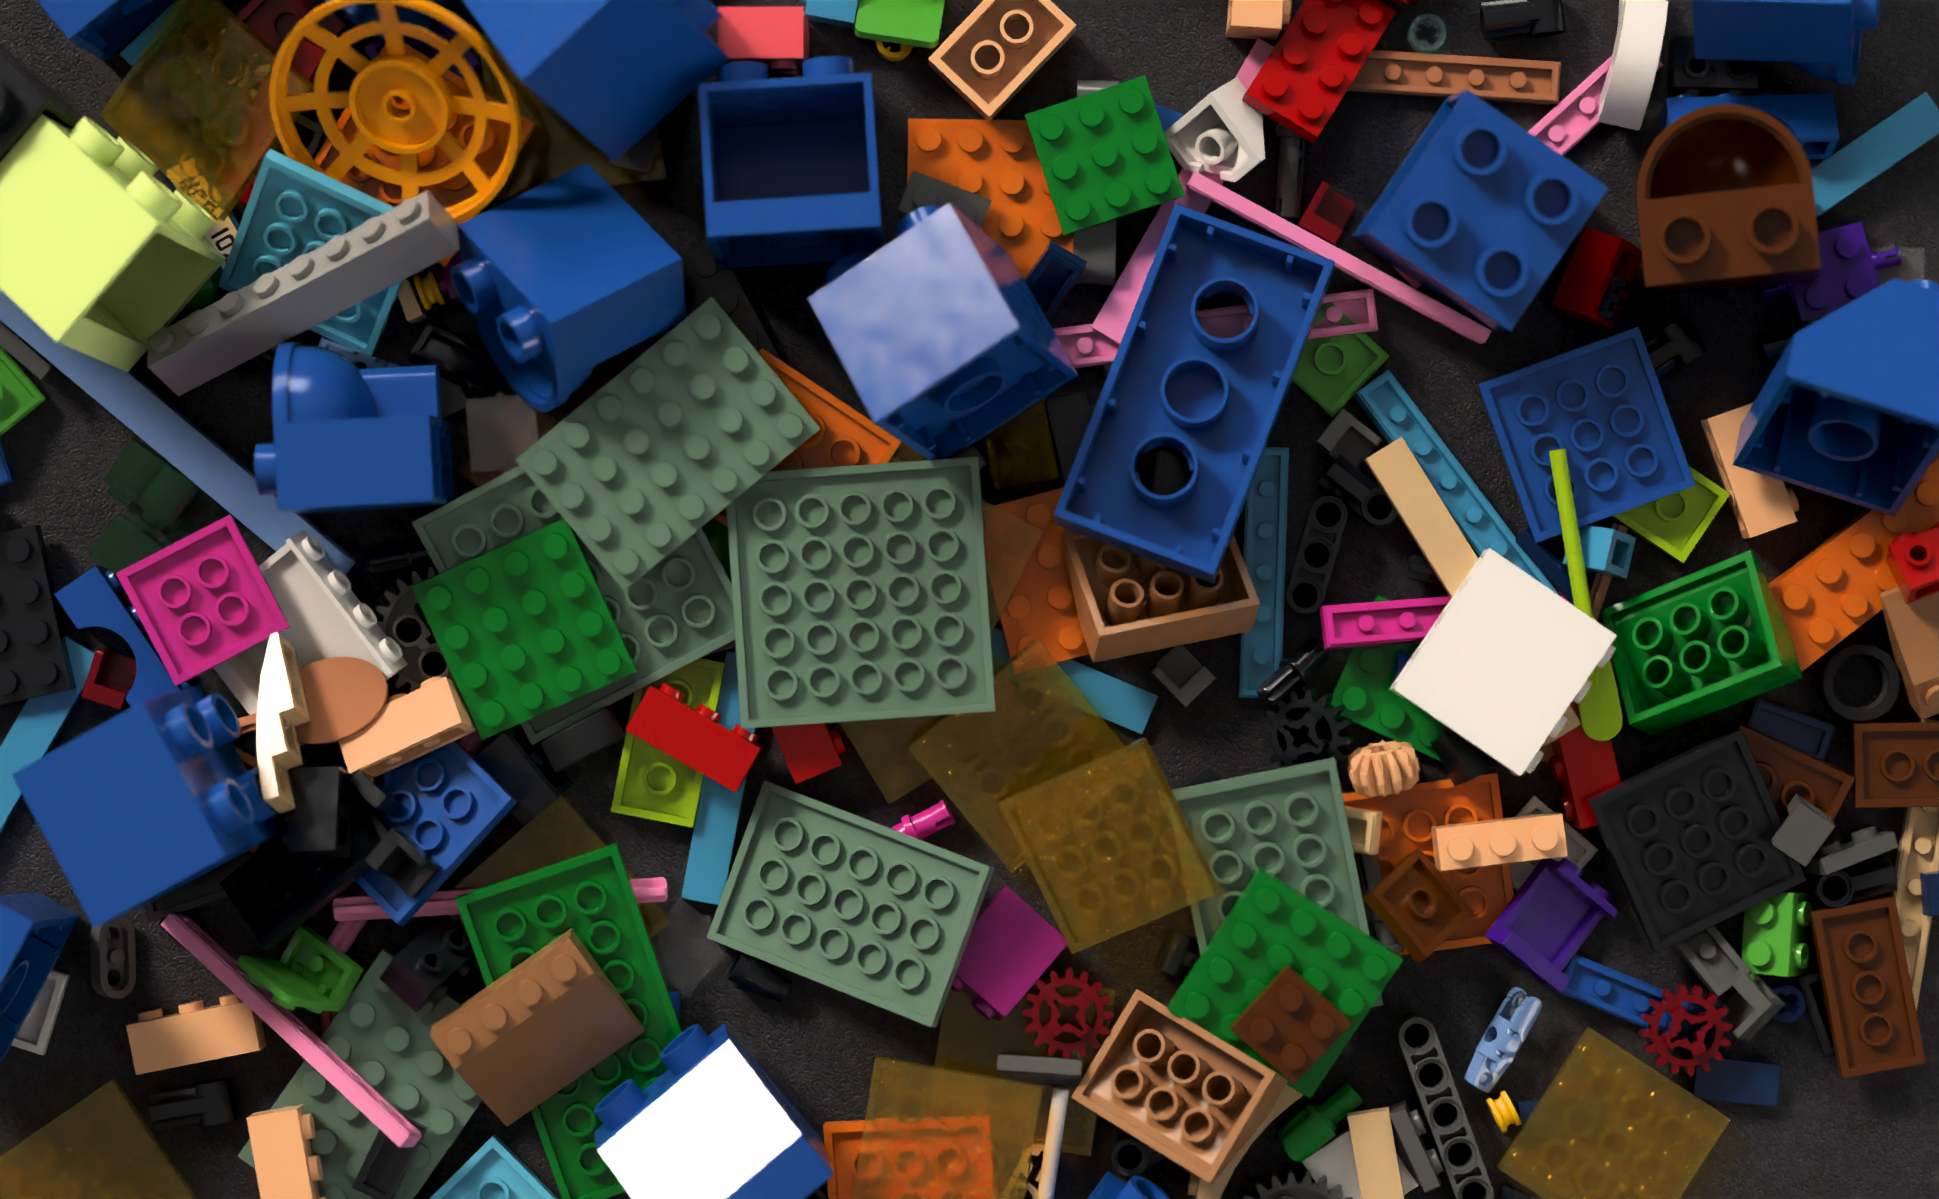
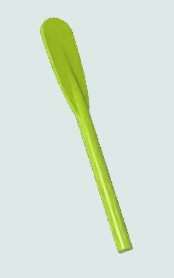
(1600, 707)

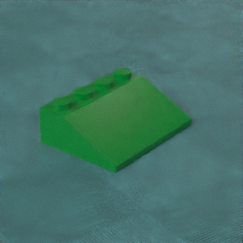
(1700, 645)

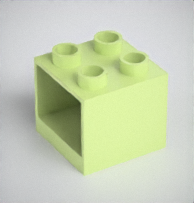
(97, 240)

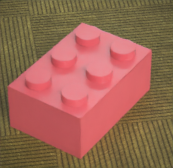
(766, 36)

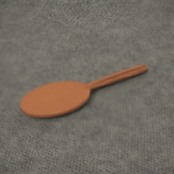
(340, 699)

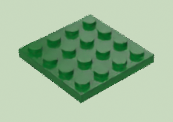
(524, 628)
(1261, 936)

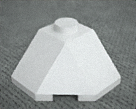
(1219, 134)

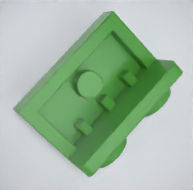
(1776, 935)

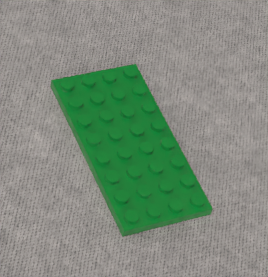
(598, 902)

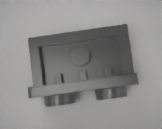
(1411, 1146)

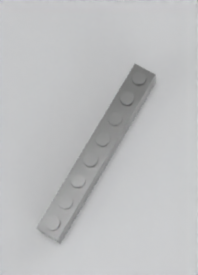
(303, 293)

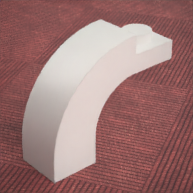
(1633, 62)

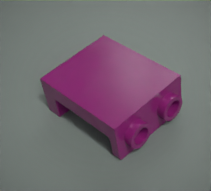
(1005, 955)

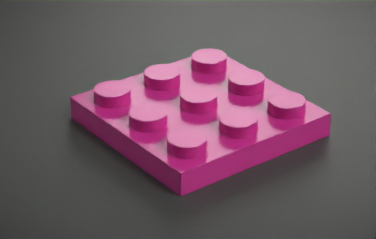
(203, 600)

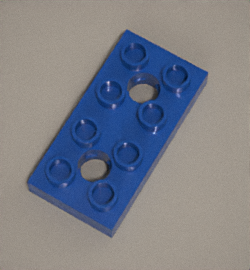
(1194, 393)

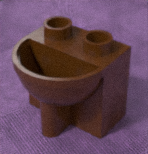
(1726, 204)

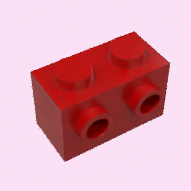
(1590, 273)
(1915, 563)

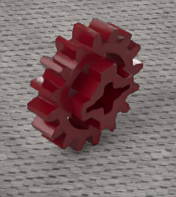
(1054, 1027)
(1694, 1045)

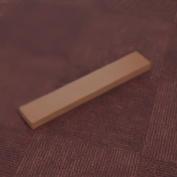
(1450, 74)

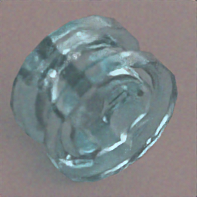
(1430, 21)

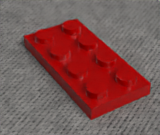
(1317, 62)

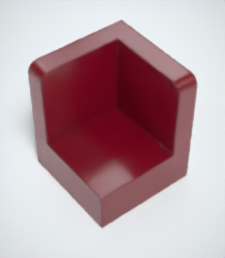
(1326, 214)
(110, 678)

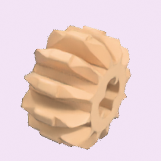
(1383, 768)

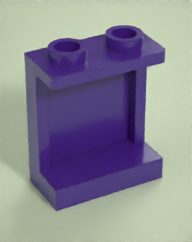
(1550, 920)

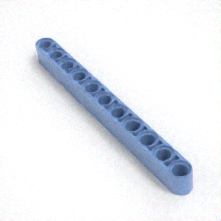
(174, 438)

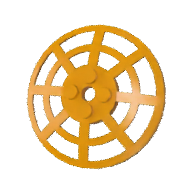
(402, 77)

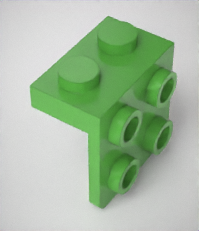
(900, 21)
(307, 975)

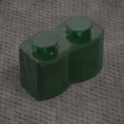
(153, 485)

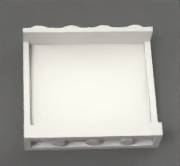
(322, 618)
(1505, 663)

